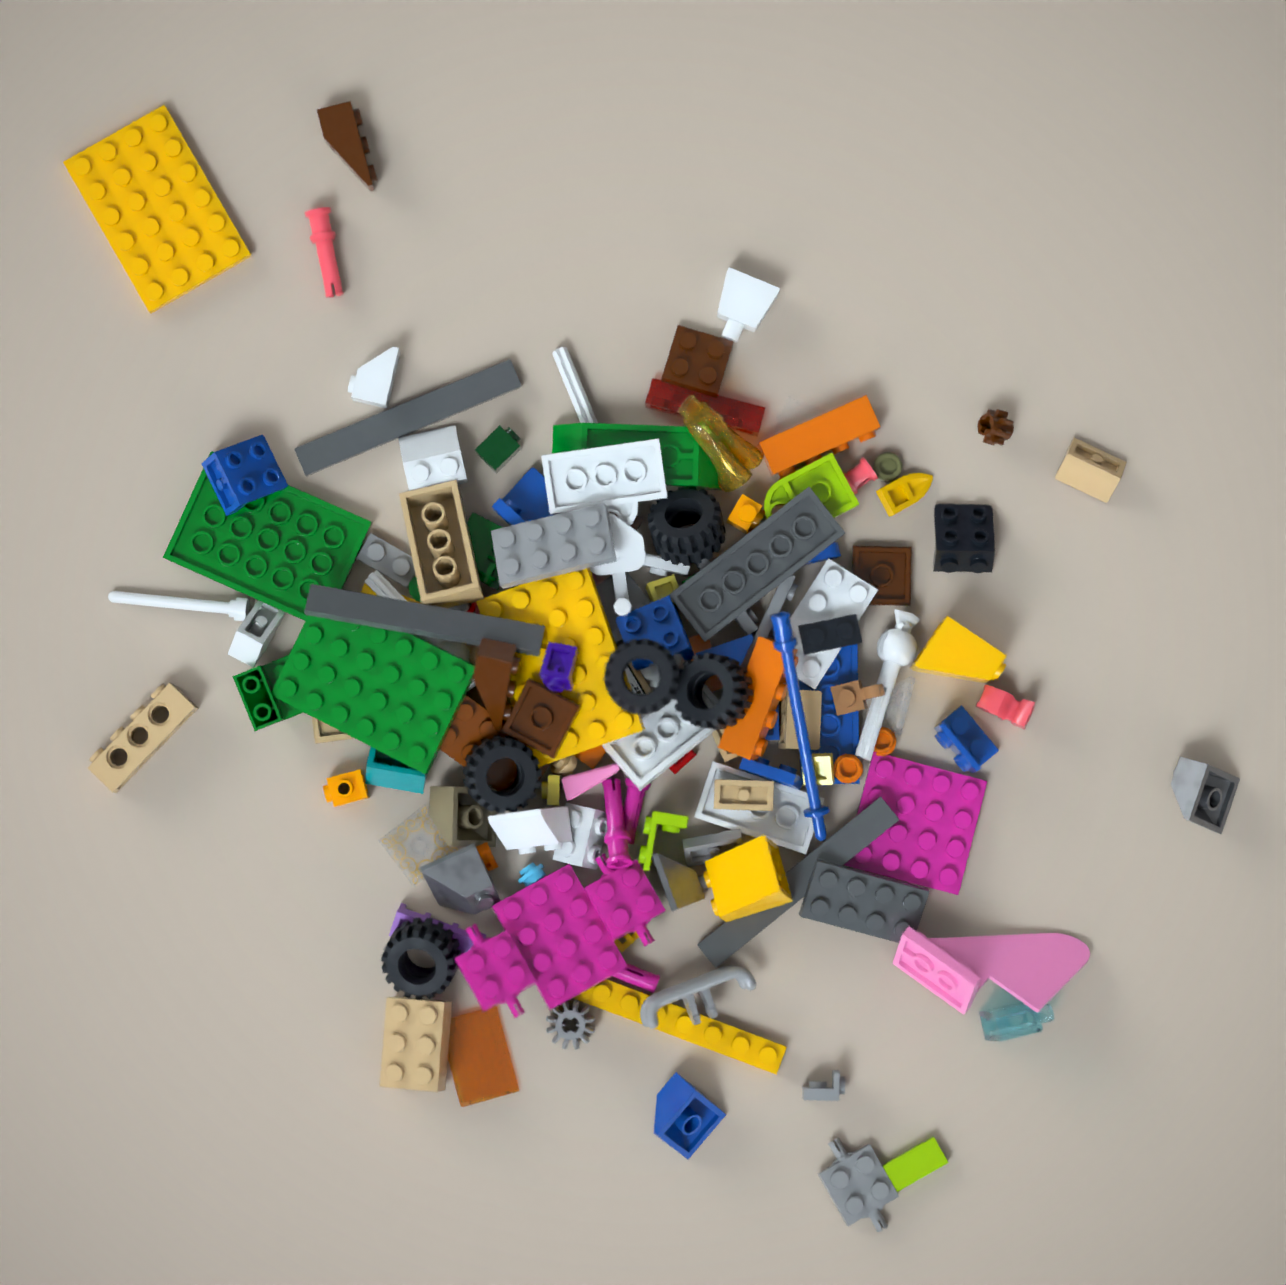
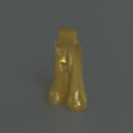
(726, 449)

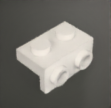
(588, 834)

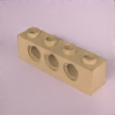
(179, 710)

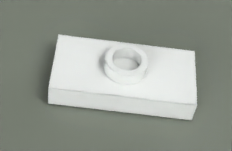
(661, 567)

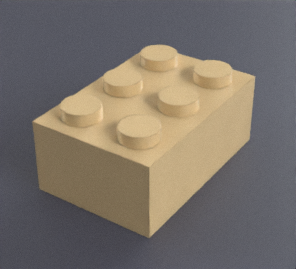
(415, 1044)

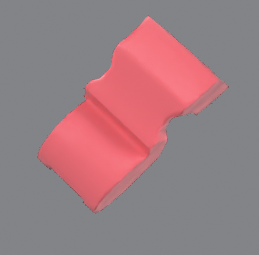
(1006, 706)

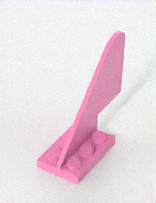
(1022, 964)

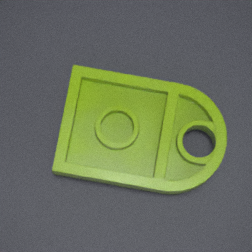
(824, 479)

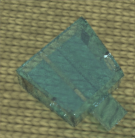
(1007, 1023)

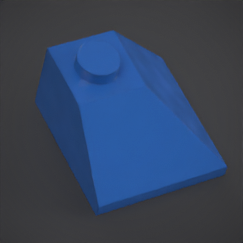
(684, 1116)

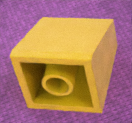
(959, 654)
(747, 879)

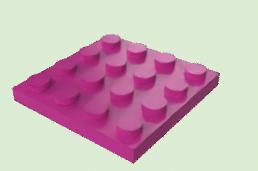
(934, 827)

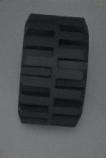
(688, 543)
(623, 657)
(733, 698)
(521, 789)
(409, 976)

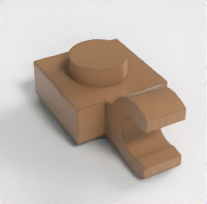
(852, 696)

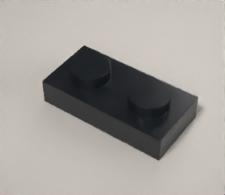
(830, 634)

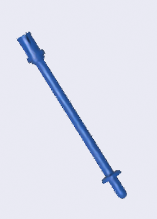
(785, 644)

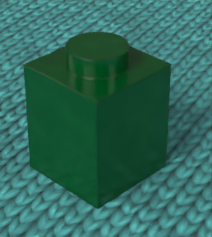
(499, 448)

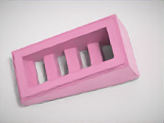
(581, 782)

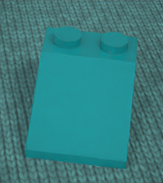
(393, 774)

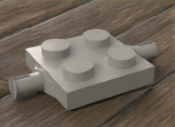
(858, 1185)

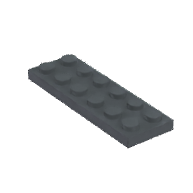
(757, 564)

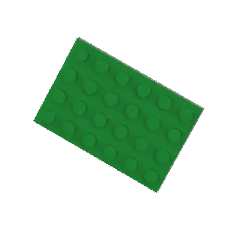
(269, 545)
(376, 686)

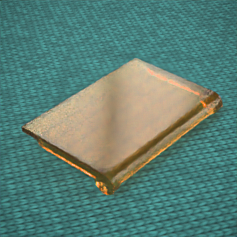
(480, 1057)

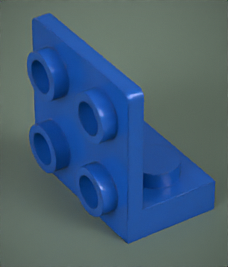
(244, 473)
(525, 500)
(658, 623)
(965, 740)

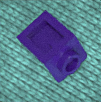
(559, 666)

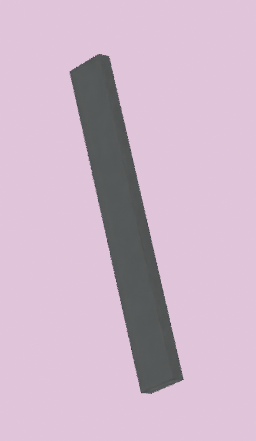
(408, 417)
(421, 619)
(837, 849)

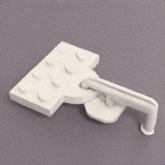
(620, 479)

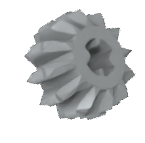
(570, 1034)

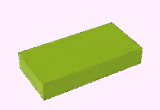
(915, 1163)

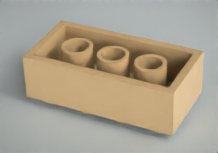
(441, 545)

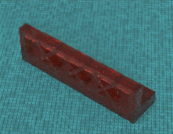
(737, 414)

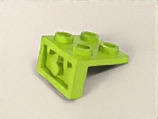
(669, 823)

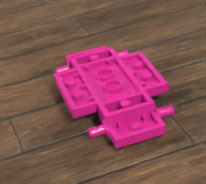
(559, 936)

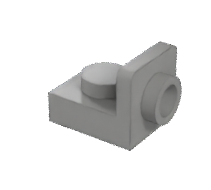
(819, 1091)

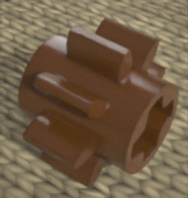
(995, 427)

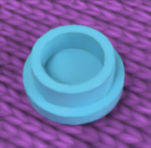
(531, 874)

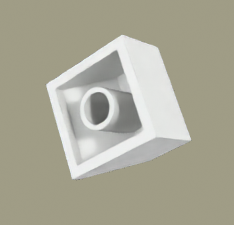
(432, 458)
(533, 829)

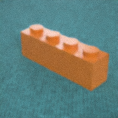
(819, 435)
(768, 687)

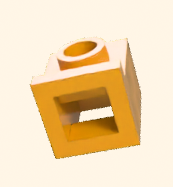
(746, 514)
(357, 792)

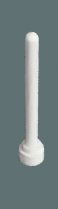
(235, 608)

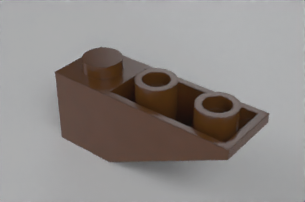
(342, 135)
(493, 676)

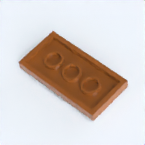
(469, 728)

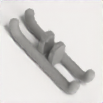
(696, 985)

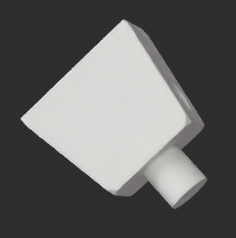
(744, 303)

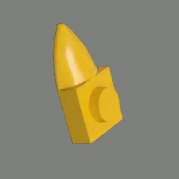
(904, 492)

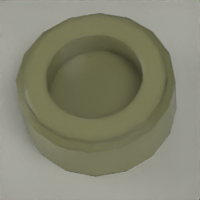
(887, 466)

